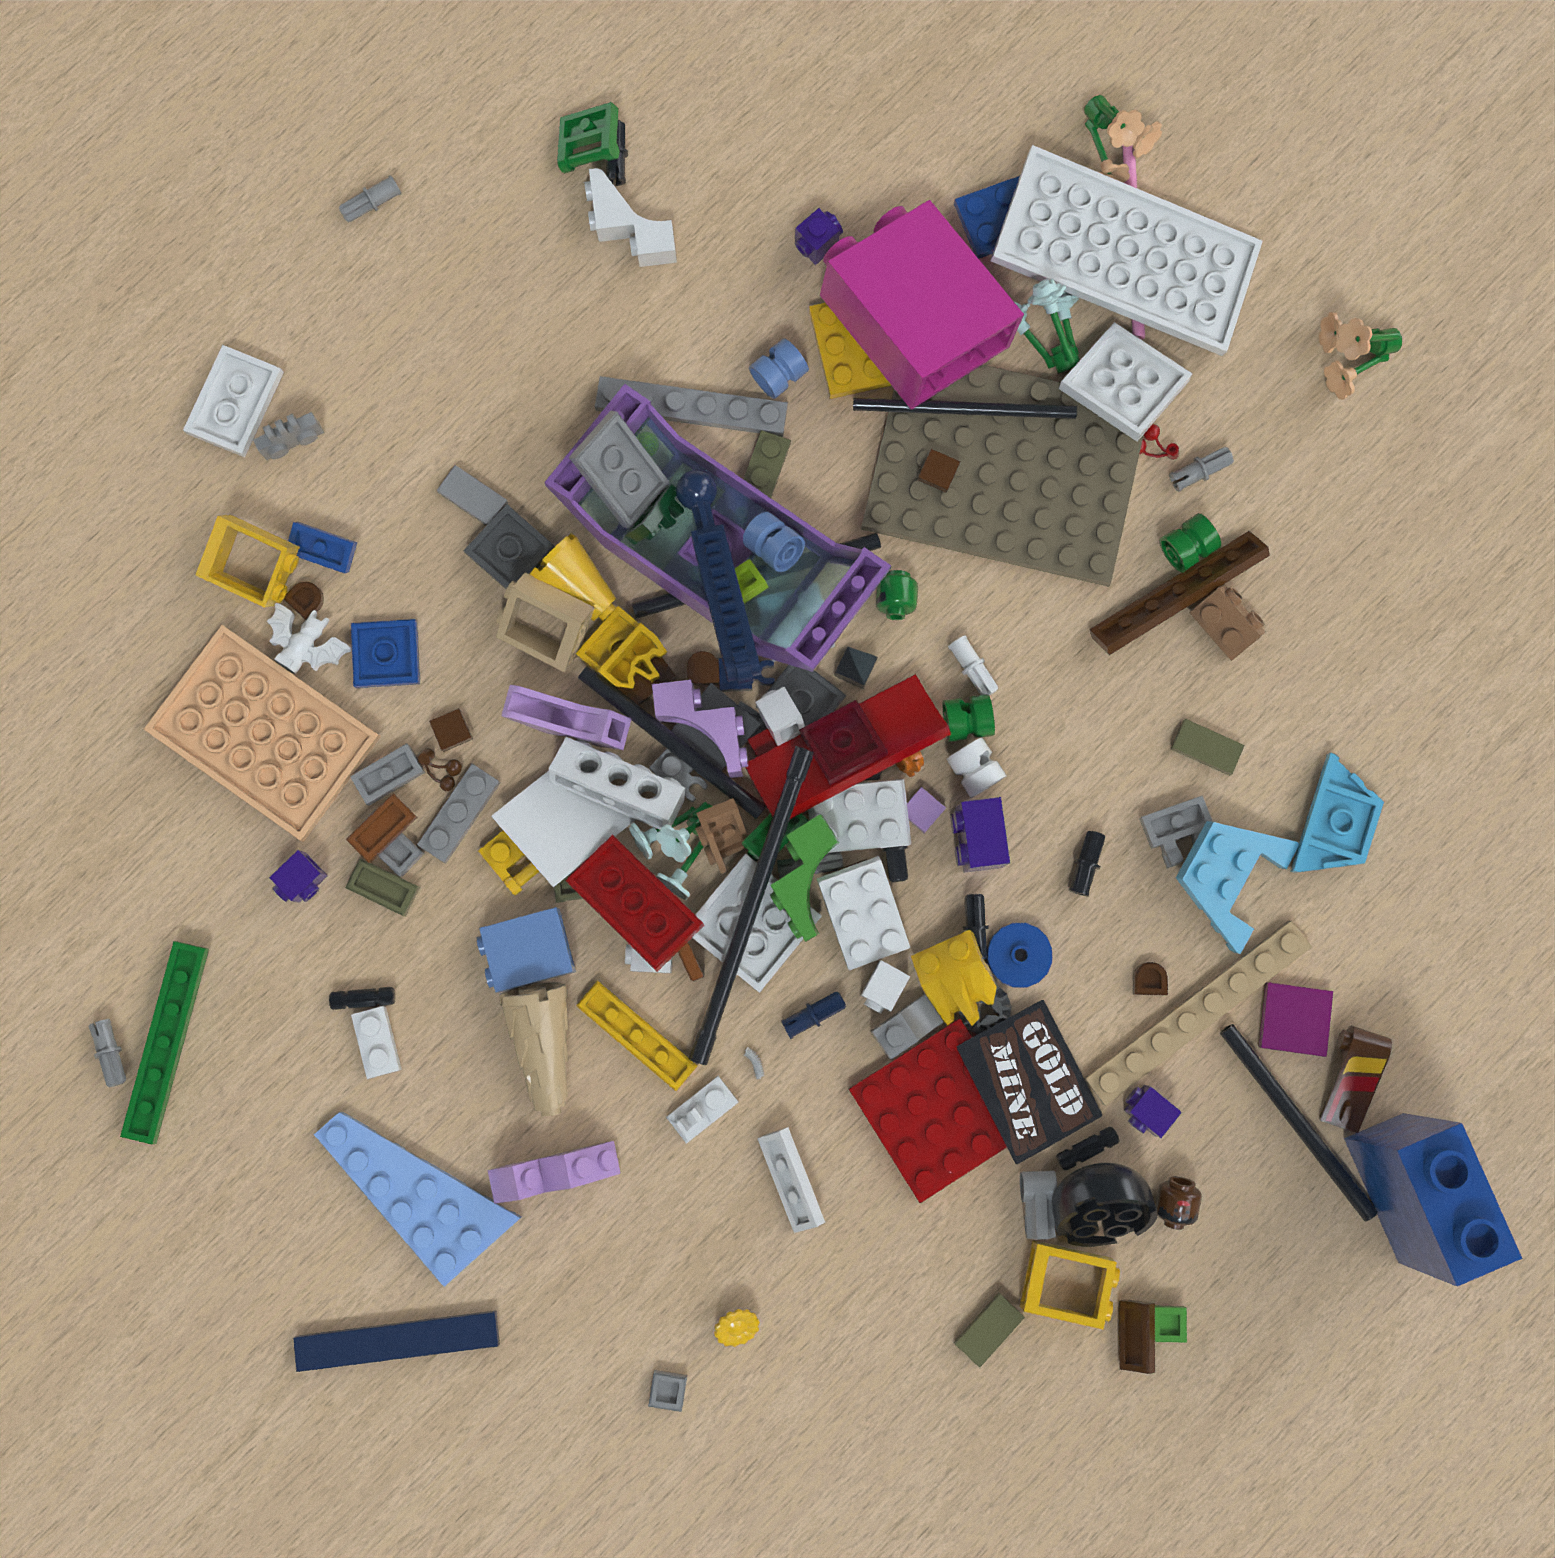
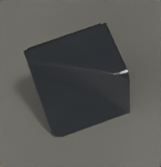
(855, 667)

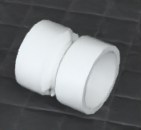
(976, 767)

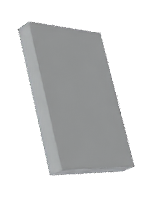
(619, 469)

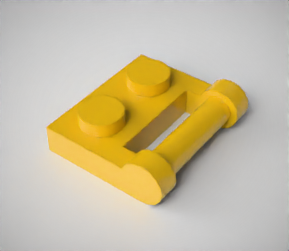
(503, 854)

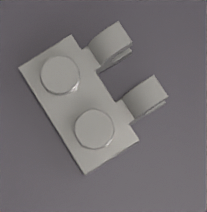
(1175, 823)

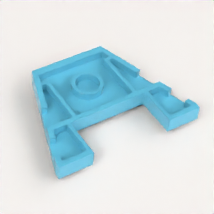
(1220, 868)

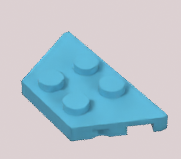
(1338, 821)

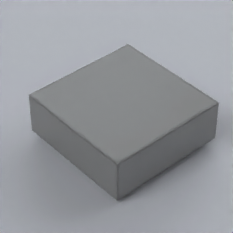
(667, 1390)

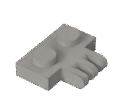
(286, 435)

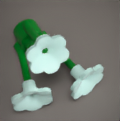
(673, 845)

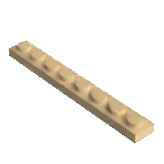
(1197, 1012)

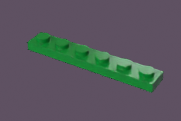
(164, 1043)

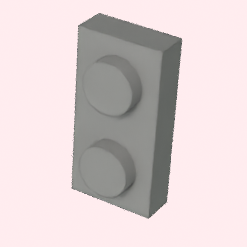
(387, 774)

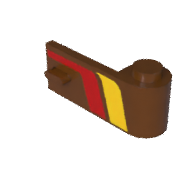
(1357, 1079)

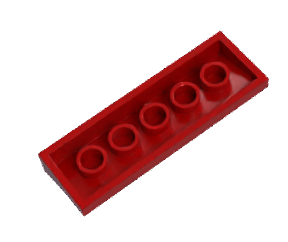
(901, 717)

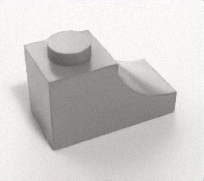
(906, 1027)

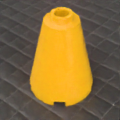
(574, 573)

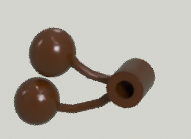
(452, 768)

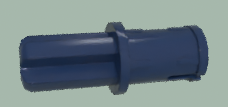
(813, 1014)

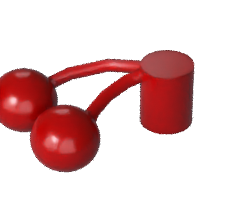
(1153, 433)

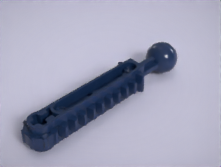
(730, 621)

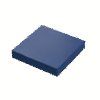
(385, 653)

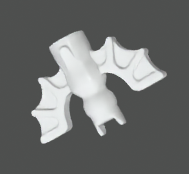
(300, 646)

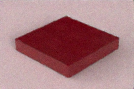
(843, 742)

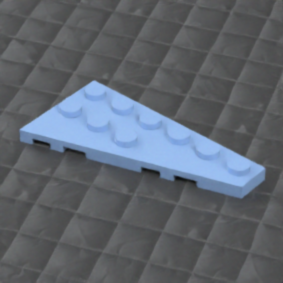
(425, 1205)

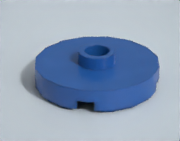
(1002, 955)

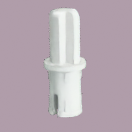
(973, 666)

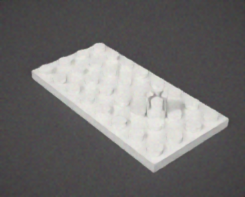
(1127, 250)

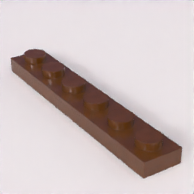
(1179, 592)

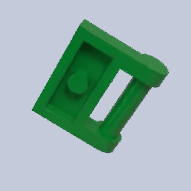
(585, 129)

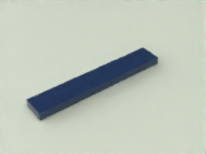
(396, 1341)

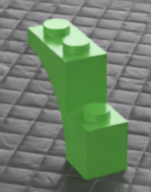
(792, 891)

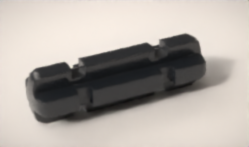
(362, 998)
(1088, 1148)

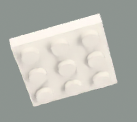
(1125, 381)
(770, 937)

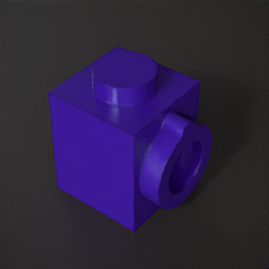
(817, 235)

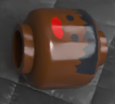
(1178, 1202)

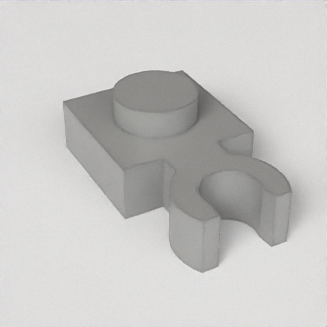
(671, 766)

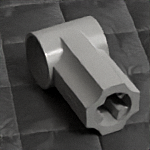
(1037, 1193)

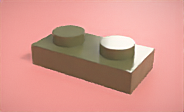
(767, 462)

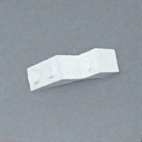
(616, 220)

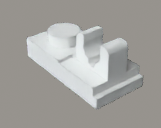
(702, 1109)

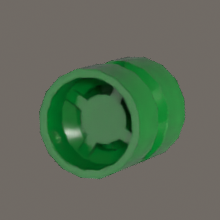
(1194, 540)
(969, 717)

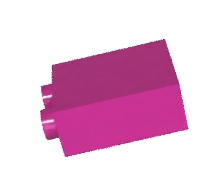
(918, 301)

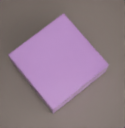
(924, 810)

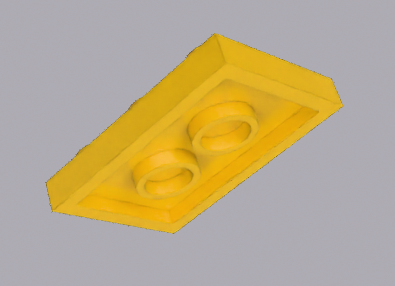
(843, 360)

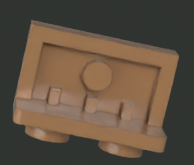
(1228, 621)
(722, 830)

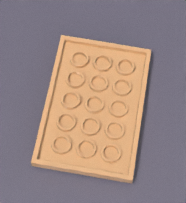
(262, 733)

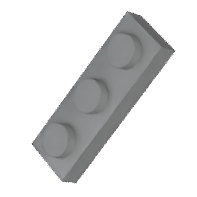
(458, 813)

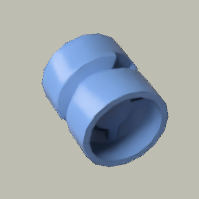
(776, 370)
(773, 541)

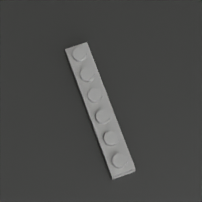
(702, 407)

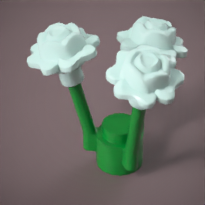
(1058, 305)

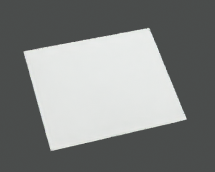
(558, 826)

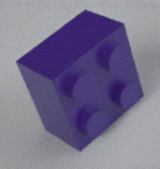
(980, 835)

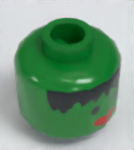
(897, 595)

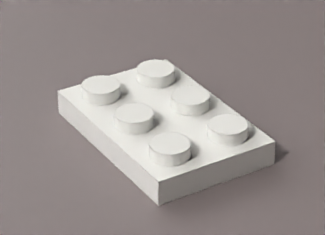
(233, 401)
(867, 816)
(863, 913)

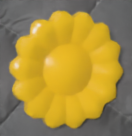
(736, 1327)

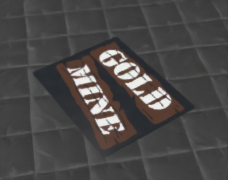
(1029, 1081)

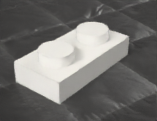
(376, 1042)

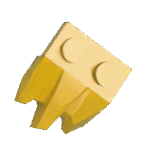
(622, 650)
(955, 977)

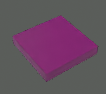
(1296, 1019)

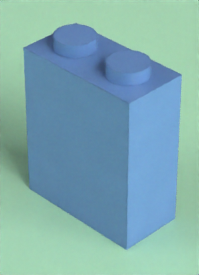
(526, 950)

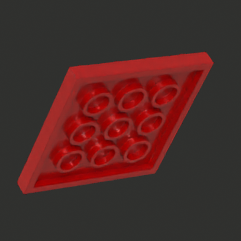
(930, 1113)

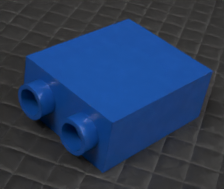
(1433, 1198)

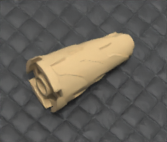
(538, 1025)

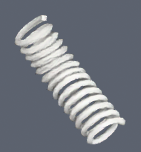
(757, 1064)

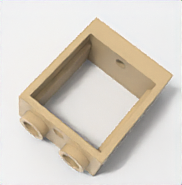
(554, 602)

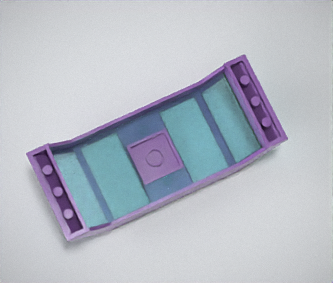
(802, 607)

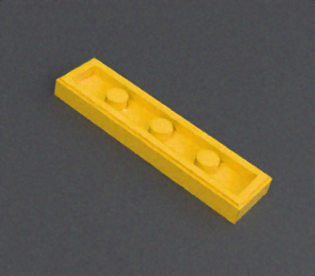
(636, 1035)

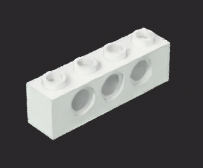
(627, 799)

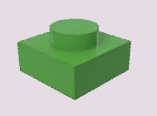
(1170, 1324)

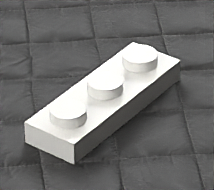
(791, 1180)

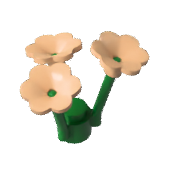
(1124, 129)
(1354, 340)

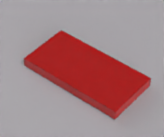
(635, 903)

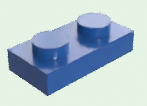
(323, 547)

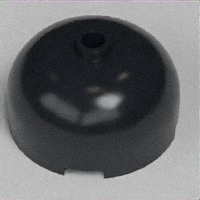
(1104, 1194)

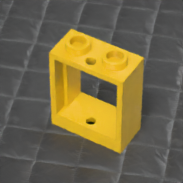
(218, 551)
(1035, 1278)

